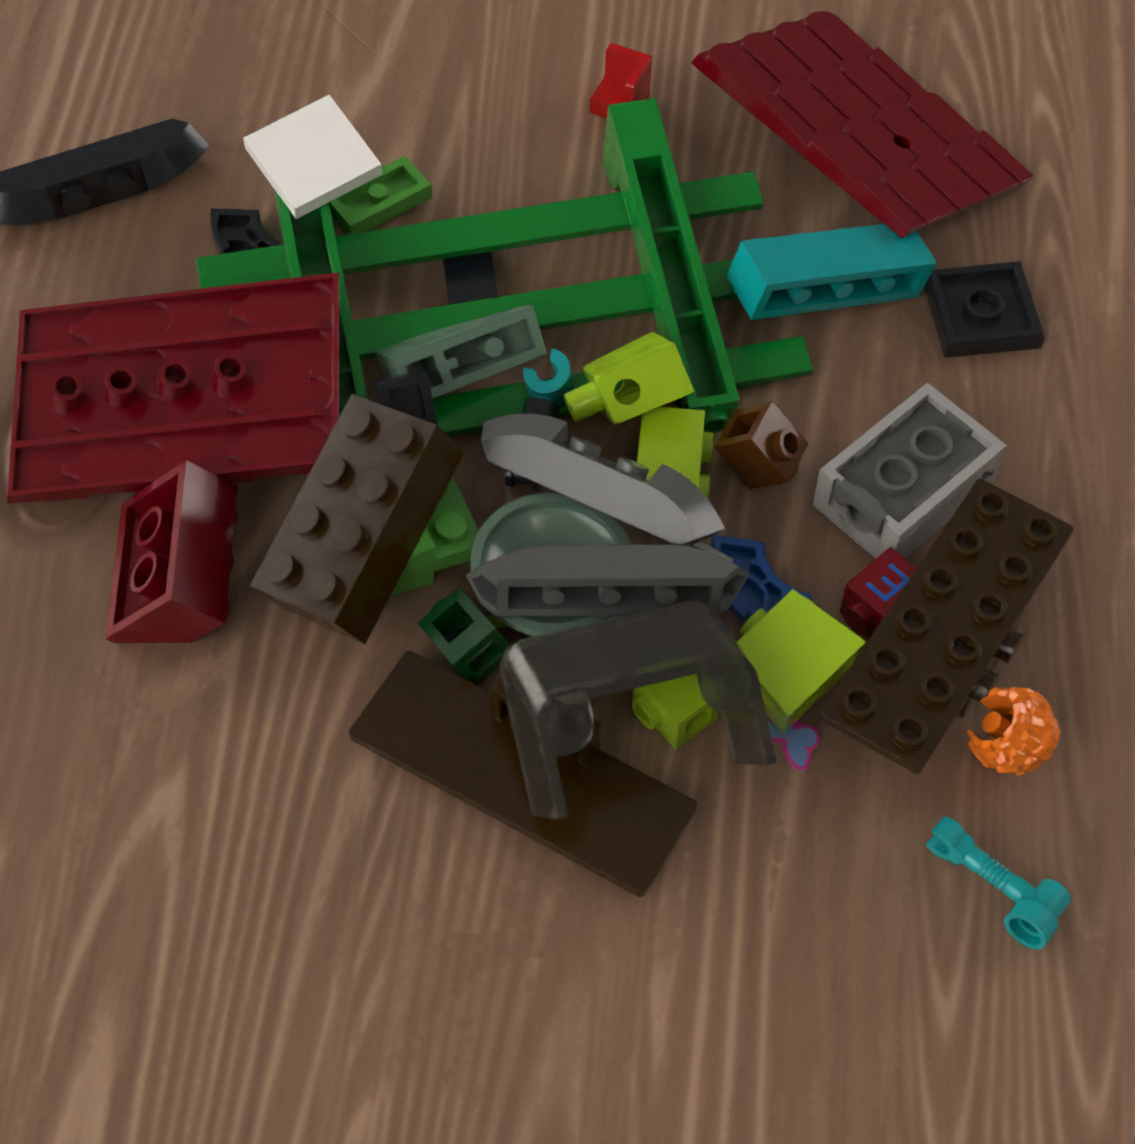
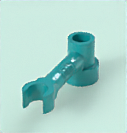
(1036, 909)

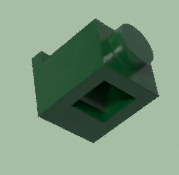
(464, 636)

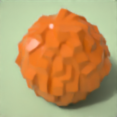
(1019, 731)

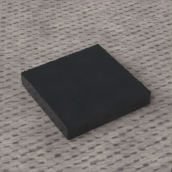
(983, 309)

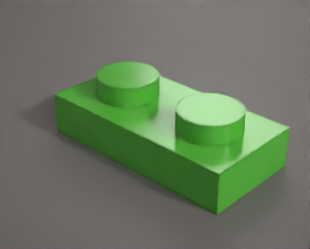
(382, 198)

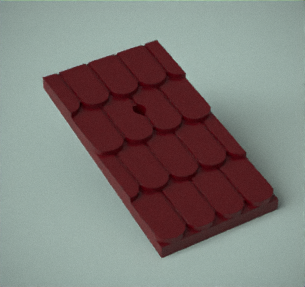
(863, 122)
(196, 375)

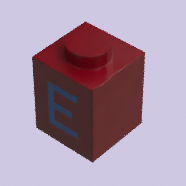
(874, 591)

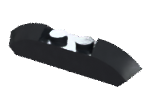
(98, 173)

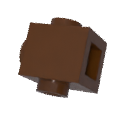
(761, 445)

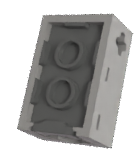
(907, 473)

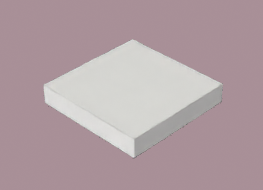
(312, 156)

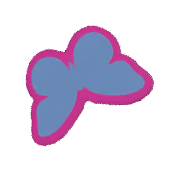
(796, 743)

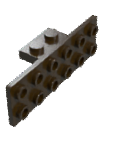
(948, 627)
(466, 746)

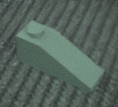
(467, 350)

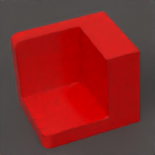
(625, 79)

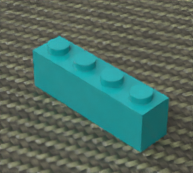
(828, 270)

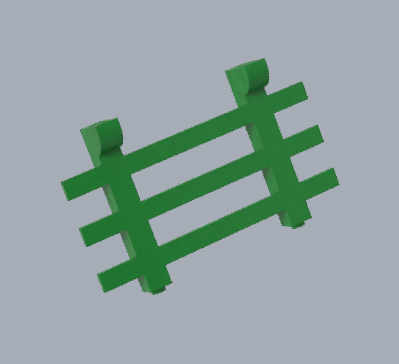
(670, 286)

